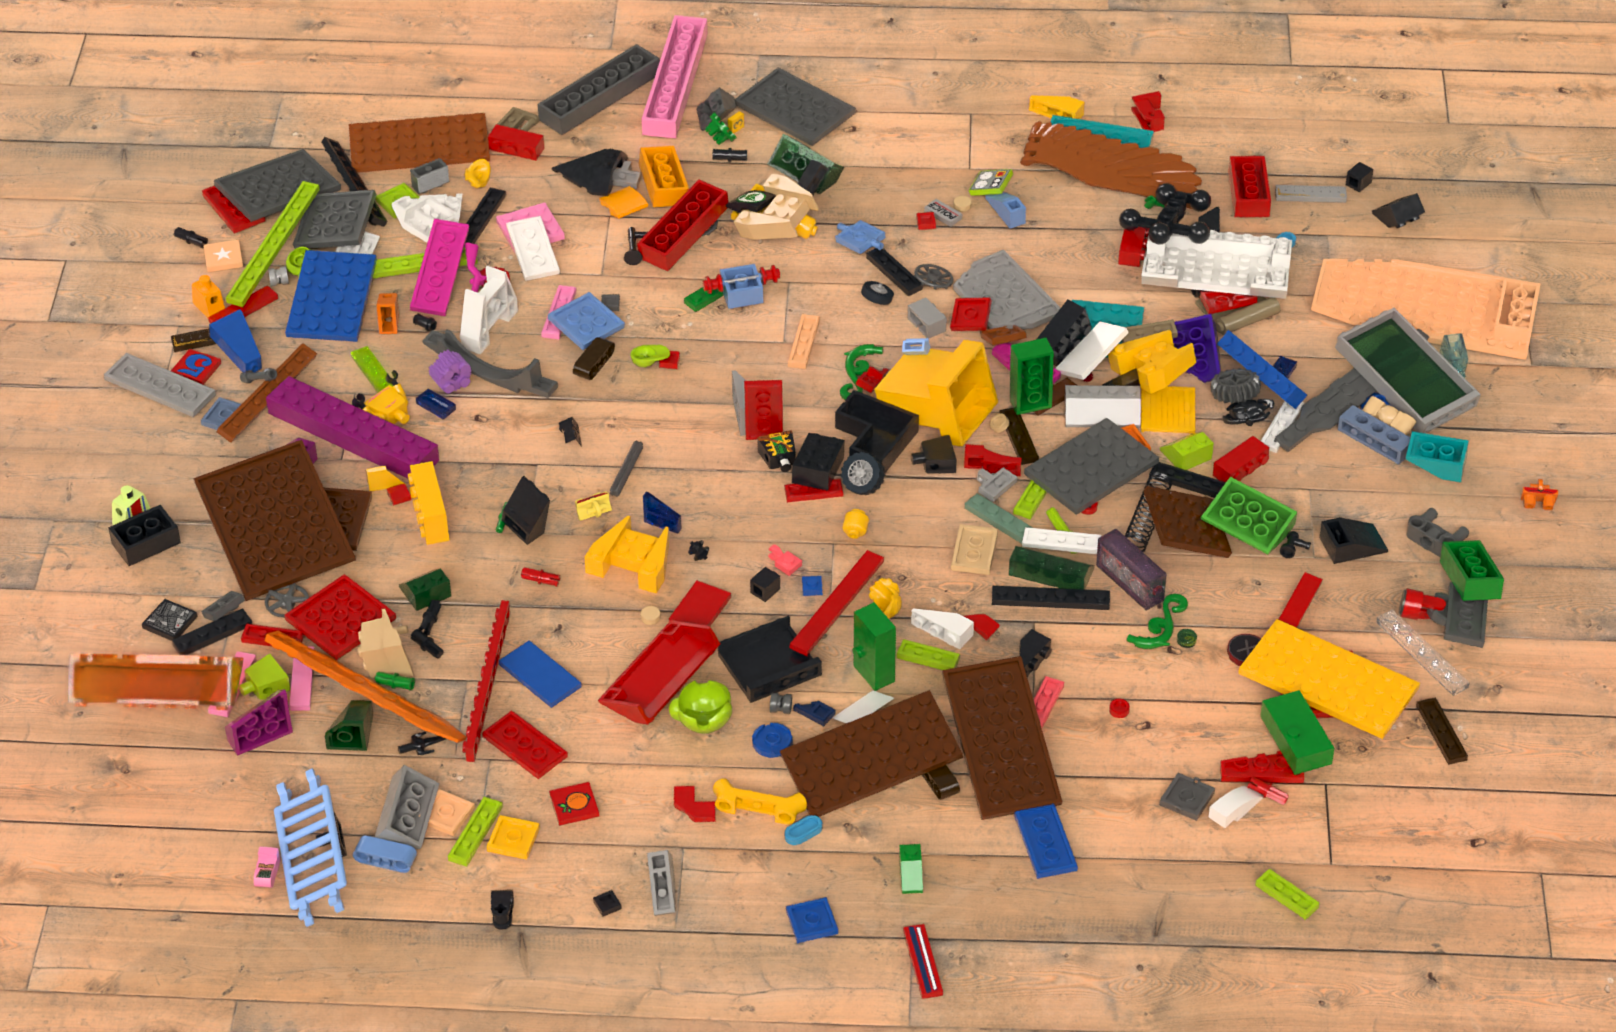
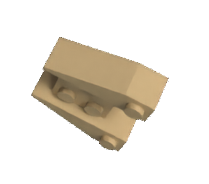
(781, 215)

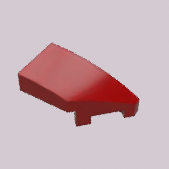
(871, 378)
(983, 625)

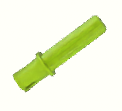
(1057, 521)

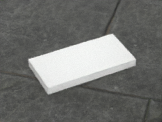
(532, 248)
(1092, 350)

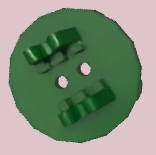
(719, 129)

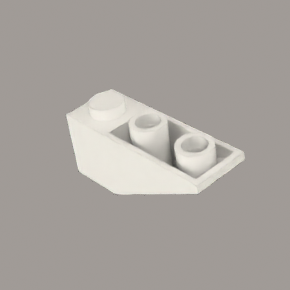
(944, 625)

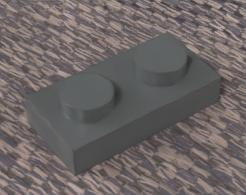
(223, 605)

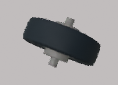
(877, 292)

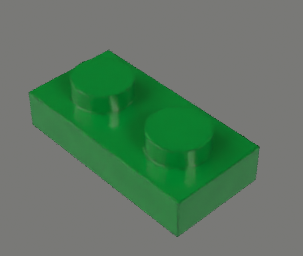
(701, 298)

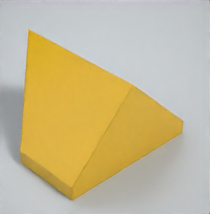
(379, 479)

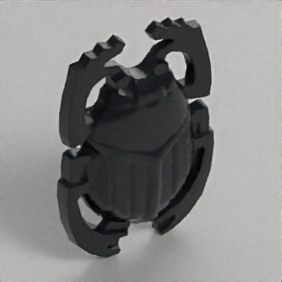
(1248, 411)

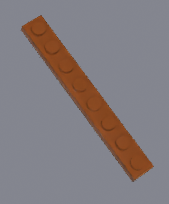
(256, 402)

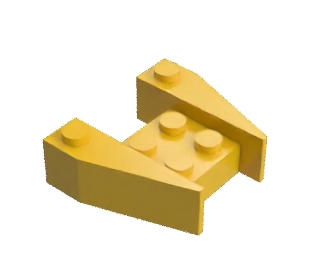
(1155, 360)
(632, 552)

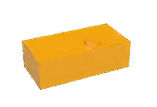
(662, 175)

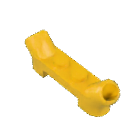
(782, 808)

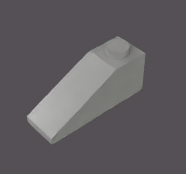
(662, 882)

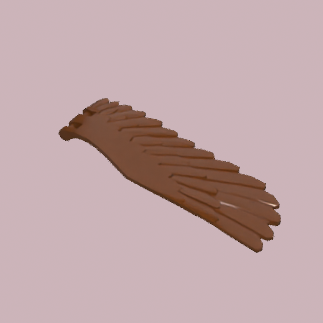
(1107, 161)

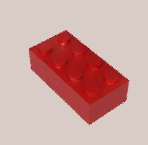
(1249, 186)

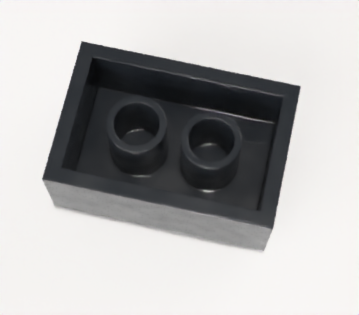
(1066, 330)
(818, 461)
(144, 535)

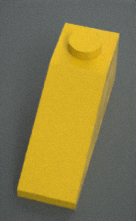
(1057, 105)

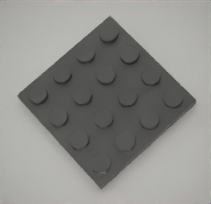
(335, 219)

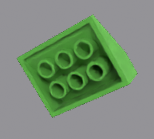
(1250, 516)

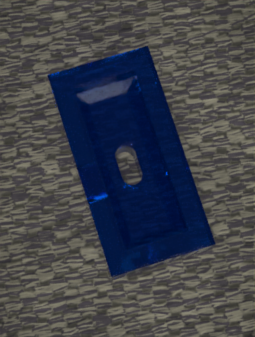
(1287, 365)
(435, 404)

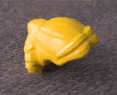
(886, 596)

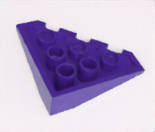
(1203, 335)

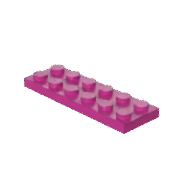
(439, 267)

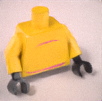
(388, 403)

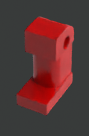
(1146, 112)

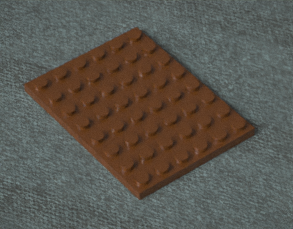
(274, 520)

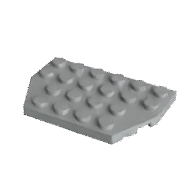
(1012, 291)

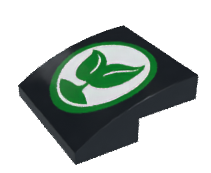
(751, 200)

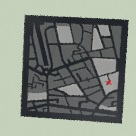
(169, 620)

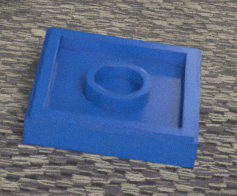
(811, 920)

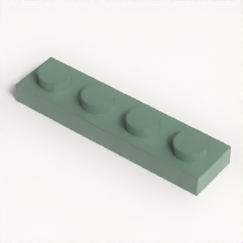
(997, 517)

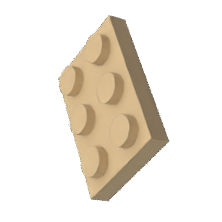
(974, 549)

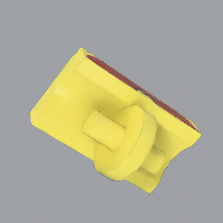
(593, 505)

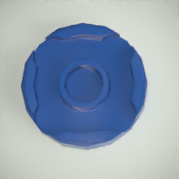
(771, 739)

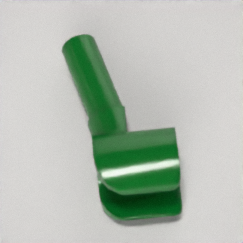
(1151, 201)

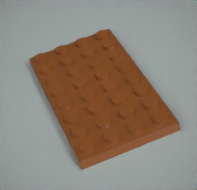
(418, 142)

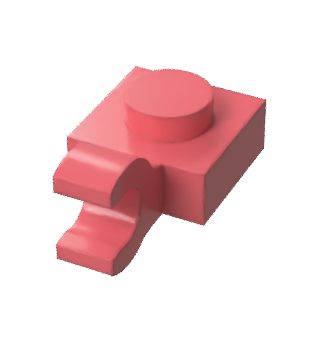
(785, 562)

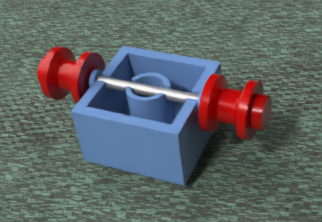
(741, 284)

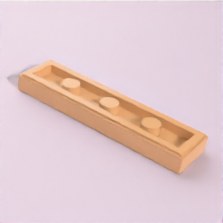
(803, 341)

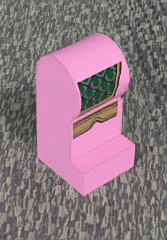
(266, 867)

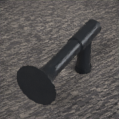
(633, 256)

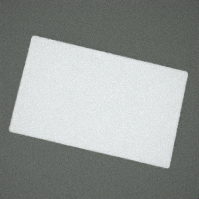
(863, 707)

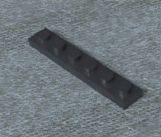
(1051, 597)

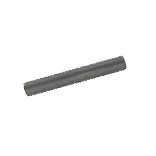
(626, 468)

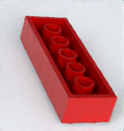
(683, 225)

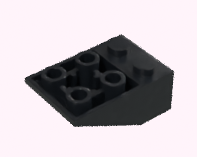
(526, 511)
(1350, 539)

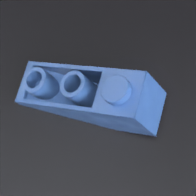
(1008, 208)

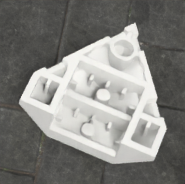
(419, 213)

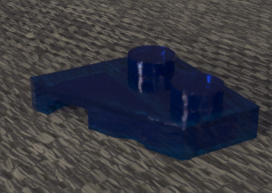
(660, 514)

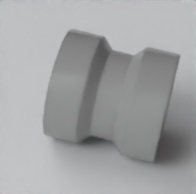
(278, 276)

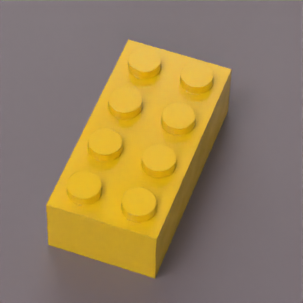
(428, 503)

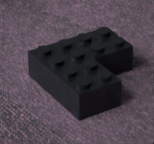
(880, 426)

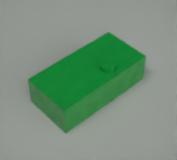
(1031, 376)
(1471, 570)
(874, 646)
(1297, 732)

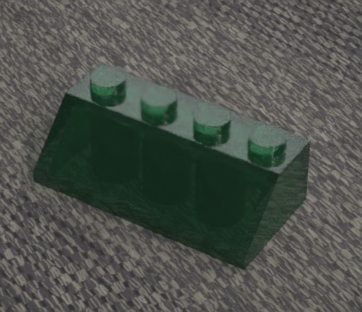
(794, 157)
(1049, 569)

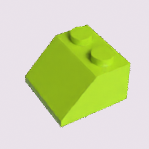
(1189, 450)

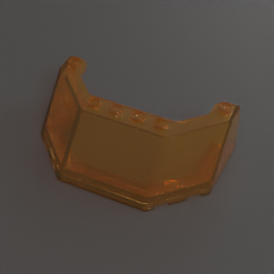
(154, 680)

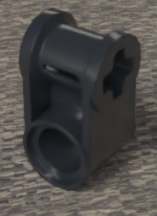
(501, 908)

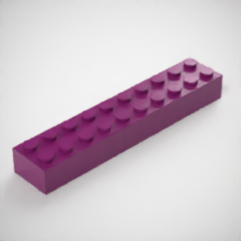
(350, 427)

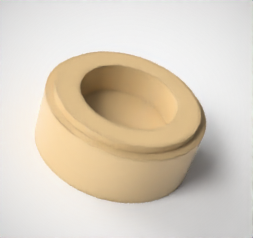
(962, 203)
(999, 423)
(650, 615)

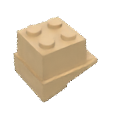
(383, 648)

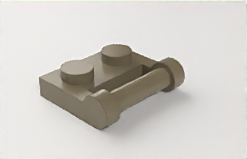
(516, 117)

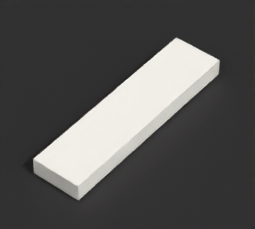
(1283, 419)
(1060, 540)

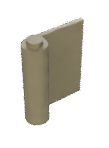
(1243, 316)

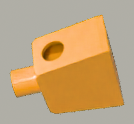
(207, 296)

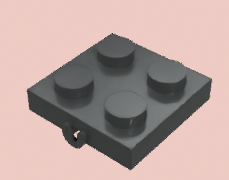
(1187, 796)

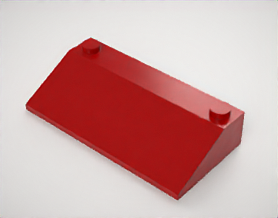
(660, 671)

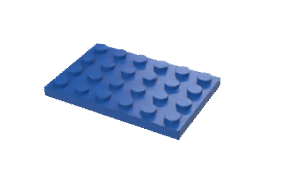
(331, 296)

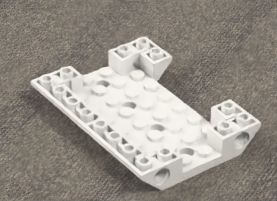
(1221, 264)

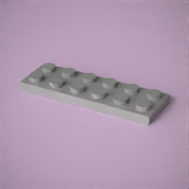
(160, 385)

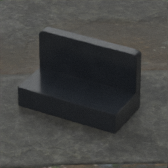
(813, 176)

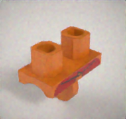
(1539, 493)

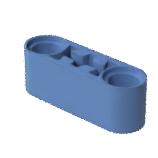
(384, 854)

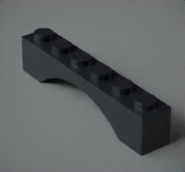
(1033, 650)

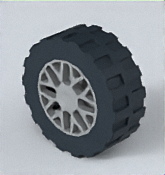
(862, 473)

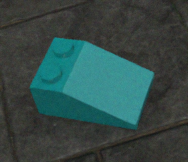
(1438, 455)

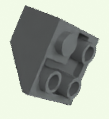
(718, 102)

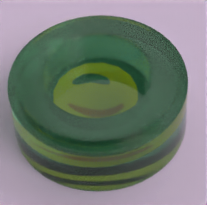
(1186, 638)

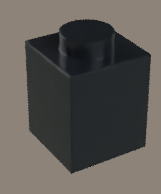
(1359, 177)
(765, 584)

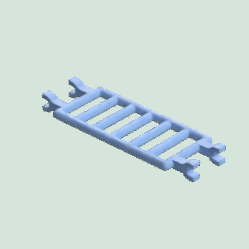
(286, 855)

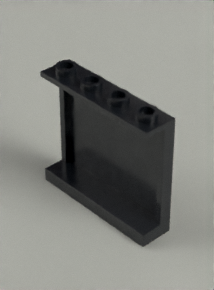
(764, 662)

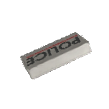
(943, 212)

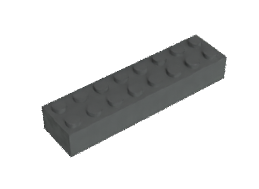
(598, 89)

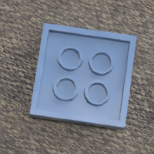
(585, 320)

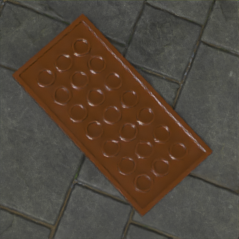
(1001, 737)
(871, 754)

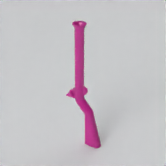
(471, 254)

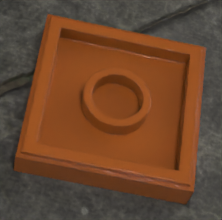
(1003, 335)

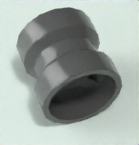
(781, 703)

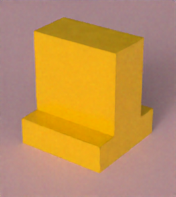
(944, 389)

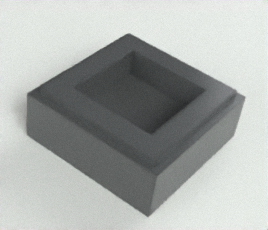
(611, 301)

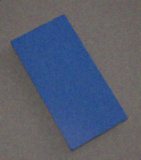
(540, 674)
(1045, 841)

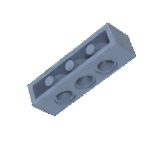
(1374, 434)

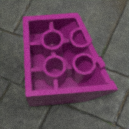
(260, 724)

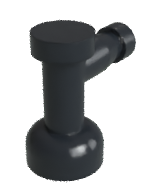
(1288, 550)

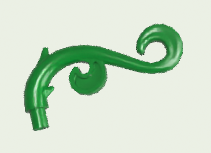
(861, 365)
(1157, 622)

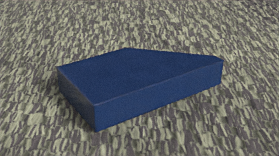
(816, 712)

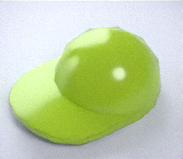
(646, 355)

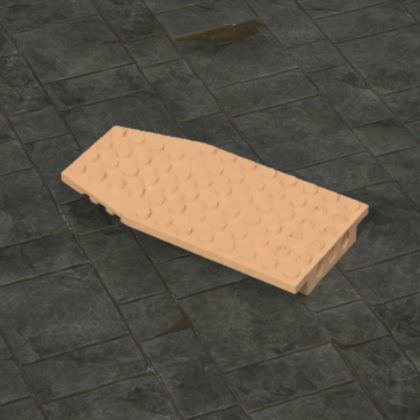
(1487, 309)

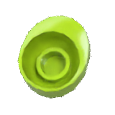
(295, 260)

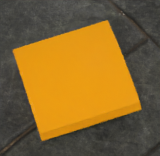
(624, 202)

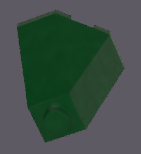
(351, 727)

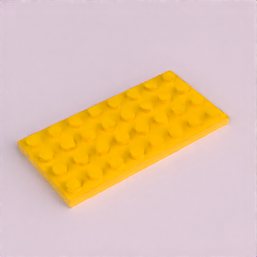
(1329, 678)

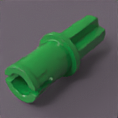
(395, 680)

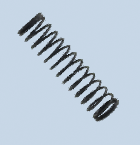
(1130, 534)

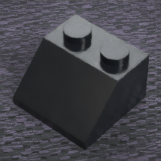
(1400, 211)

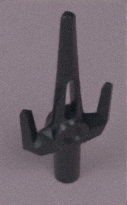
(419, 744)

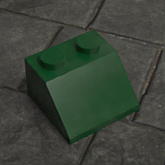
(426, 587)

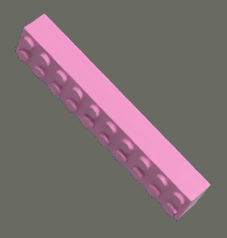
(674, 77)

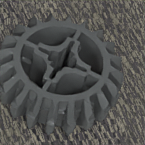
(1235, 385)

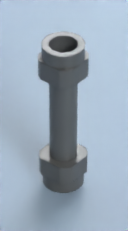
(268, 375)

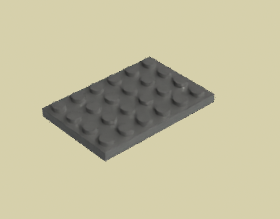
(795, 106)
(271, 185)
(1091, 466)

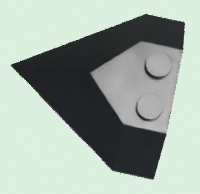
(593, 170)

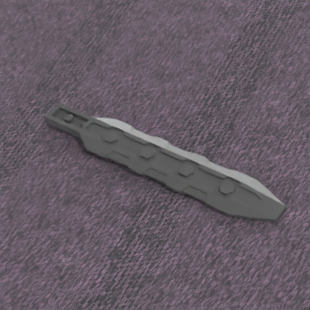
(1324, 410)

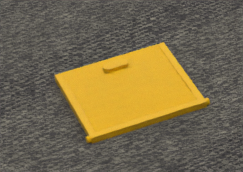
(1168, 410)

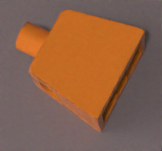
(388, 307)

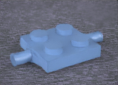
(860, 236)

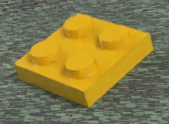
(513, 837)

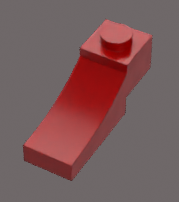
(978, 457)

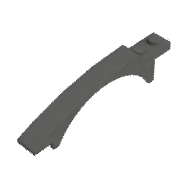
(520, 379)

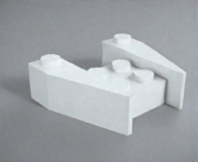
(484, 308)

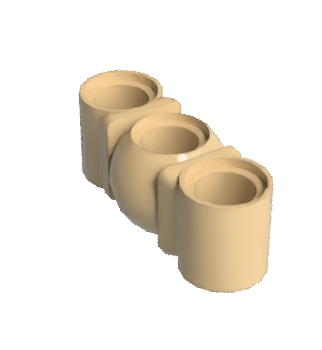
(1389, 415)

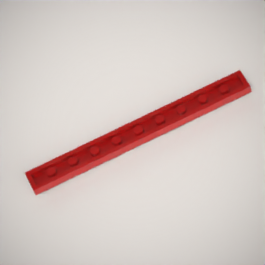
(485, 686)

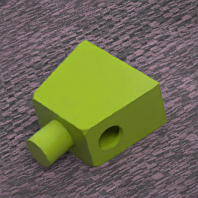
(264, 678)

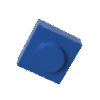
(812, 585)

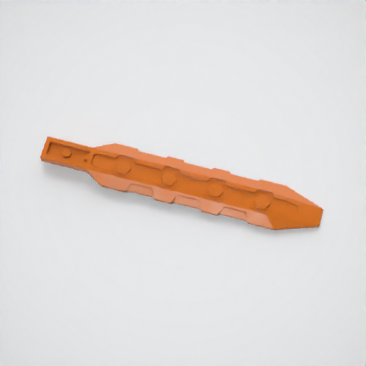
(365, 686)

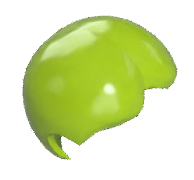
(702, 706)

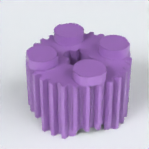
(450, 371)

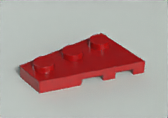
(1219, 301)

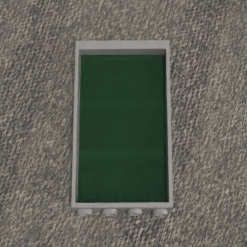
(1407, 370)

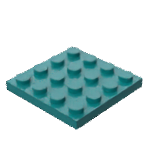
(1112, 314)

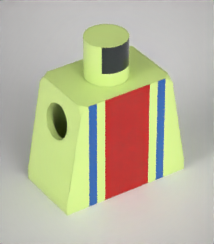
(128, 504)

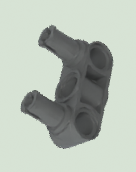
(1429, 535)

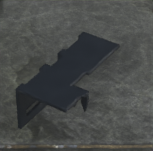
(567, 426)

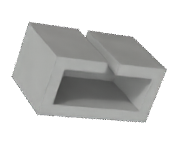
(926, 314)

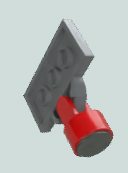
(1462, 619)

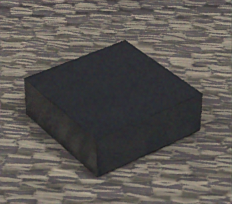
(607, 903)

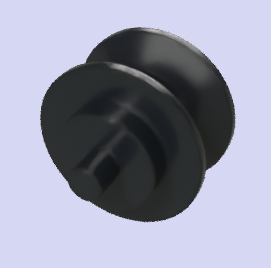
(698, 549)

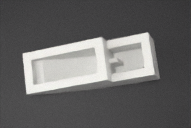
(1234, 805)

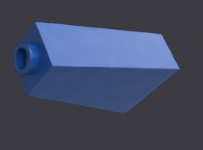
(236, 341)

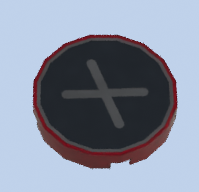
(1241, 646)

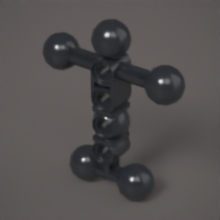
(1168, 220)

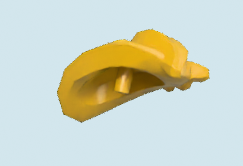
(478, 173)

